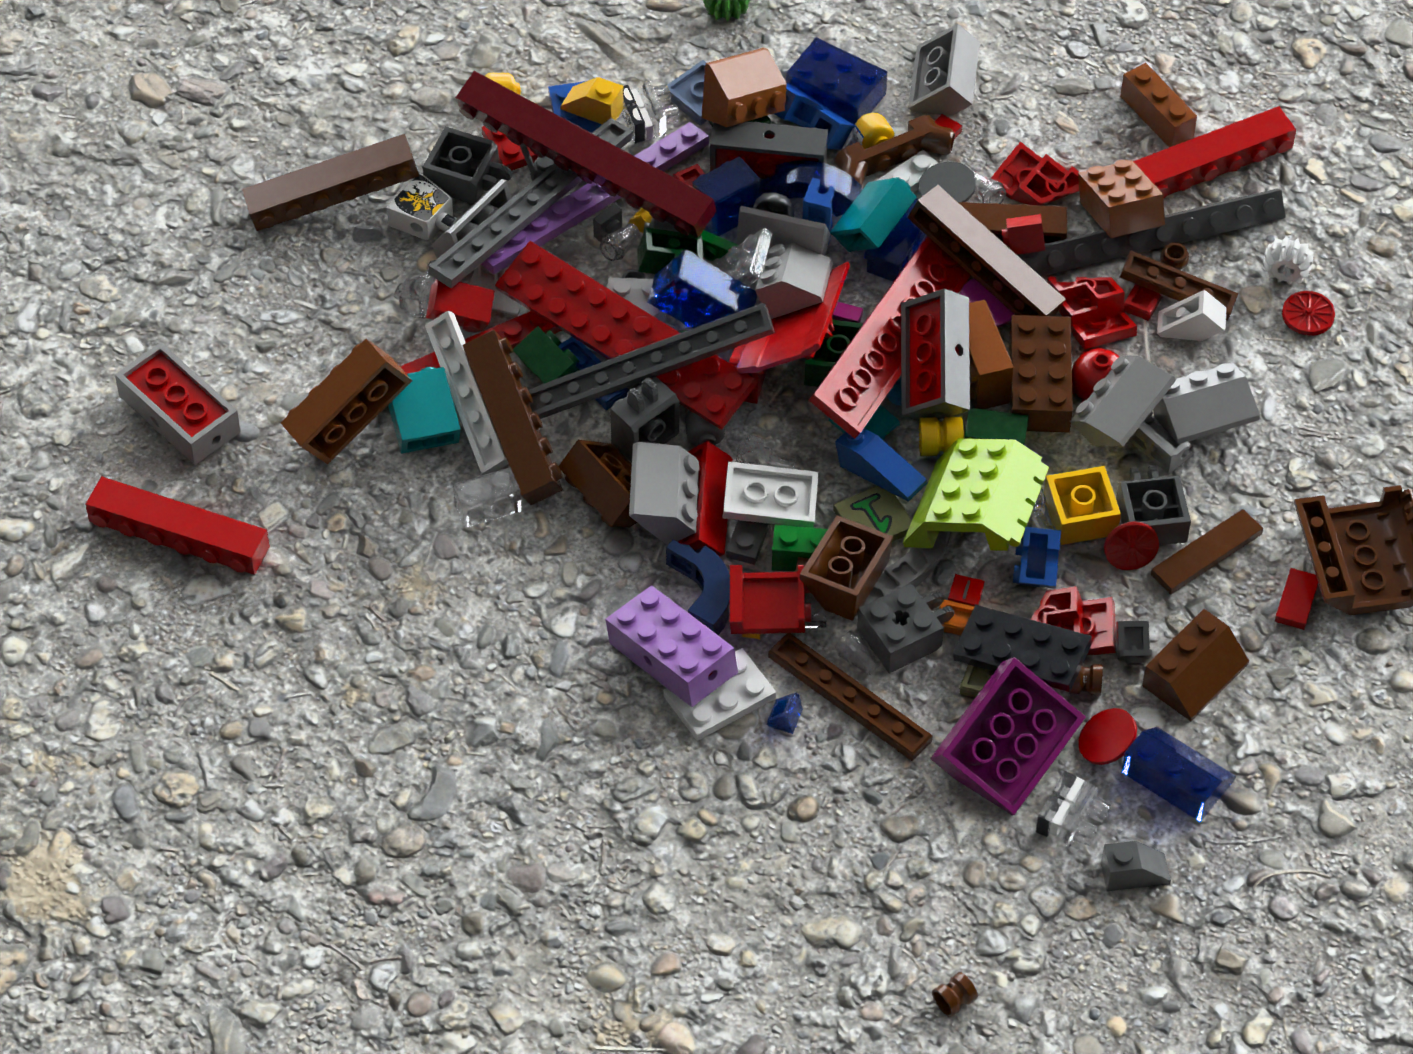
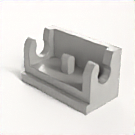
(1160, 445)

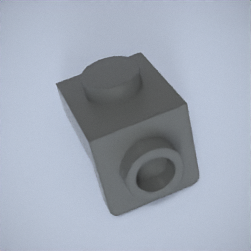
(1133, 641)

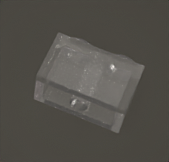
(487, 497)

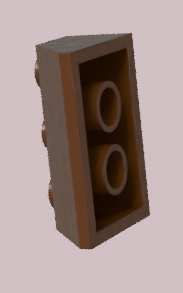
(602, 478)
(846, 566)
(1195, 665)

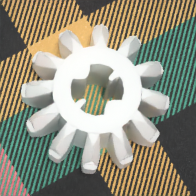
(1288, 260)

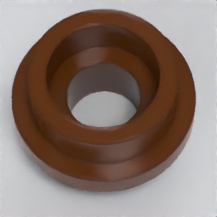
(1175, 256)

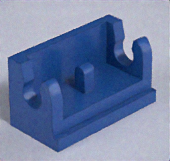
(818, 206)

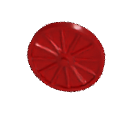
(1308, 313)
(1131, 545)

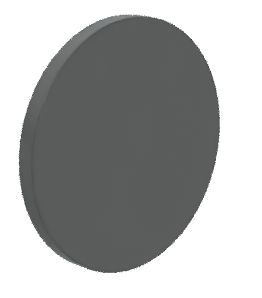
(952, 177)

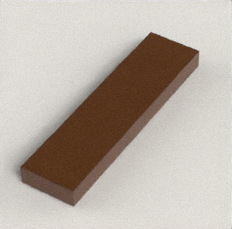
(1171, 281)
(1206, 551)

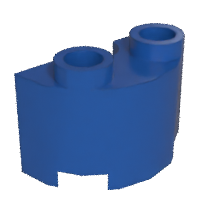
(1039, 558)

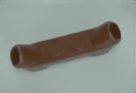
(921, 135)

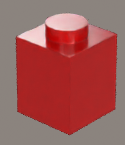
(1024, 234)

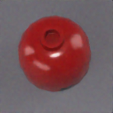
(1090, 369)

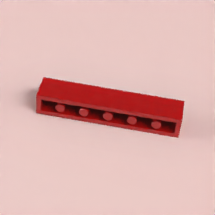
(1219, 151)
(177, 525)

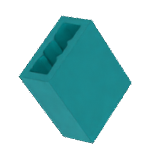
(873, 214)
(425, 412)

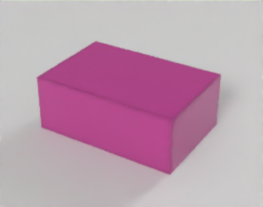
(847, 312)

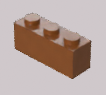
(1158, 105)

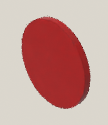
(1107, 736)

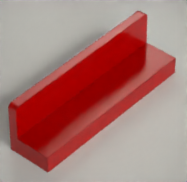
(712, 475)

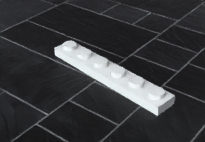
(477, 423)

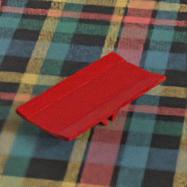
(796, 333)

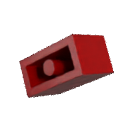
(468, 302)

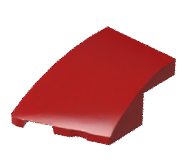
(1034, 178)
(1095, 310)
(1091, 617)

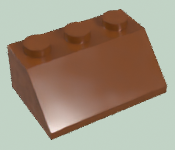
(742, 88)

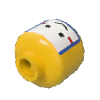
(872, 130)

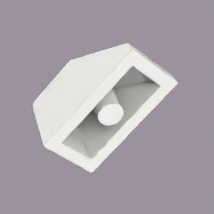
(1192, 318)

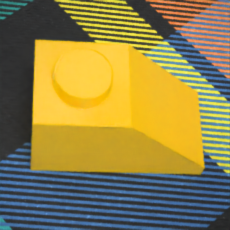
(595, 100)

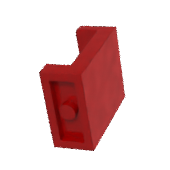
(767, 602)

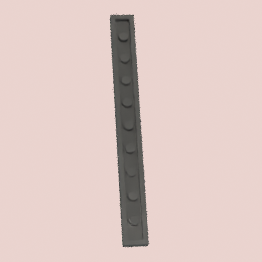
(516, 214)
(1178, 228)
(651, 361)

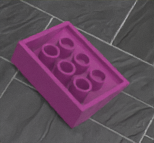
(1008, 736)

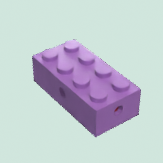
(671, 646)

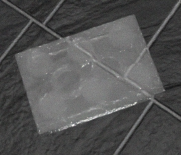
(746, 259)

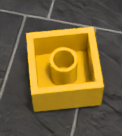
(1081, 504)

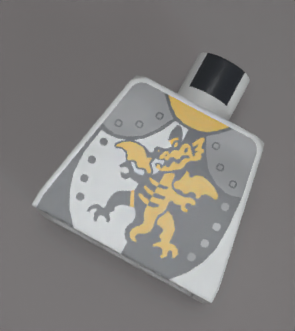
(421, 209)

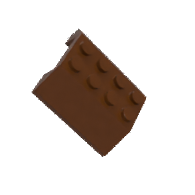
(1362, 551)

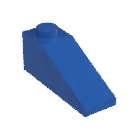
(879, 464)

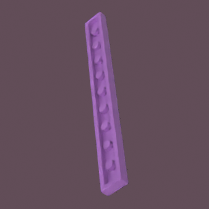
(593, 198)

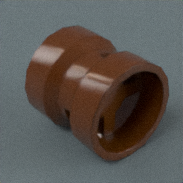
(1093, 680)
(954, 994)

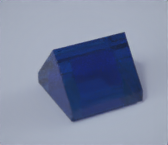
(785, 713)

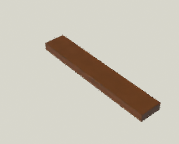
(850, 696)

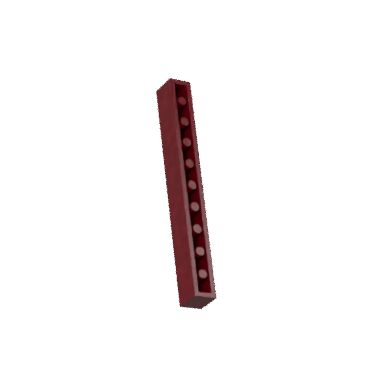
(586, 155)

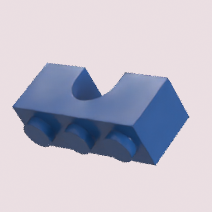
(810, 113)

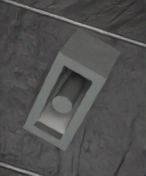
(1133, 866)

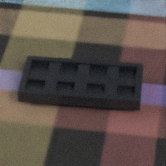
(1044, 649)

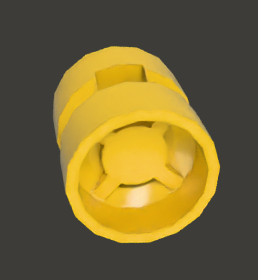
(937, 435)

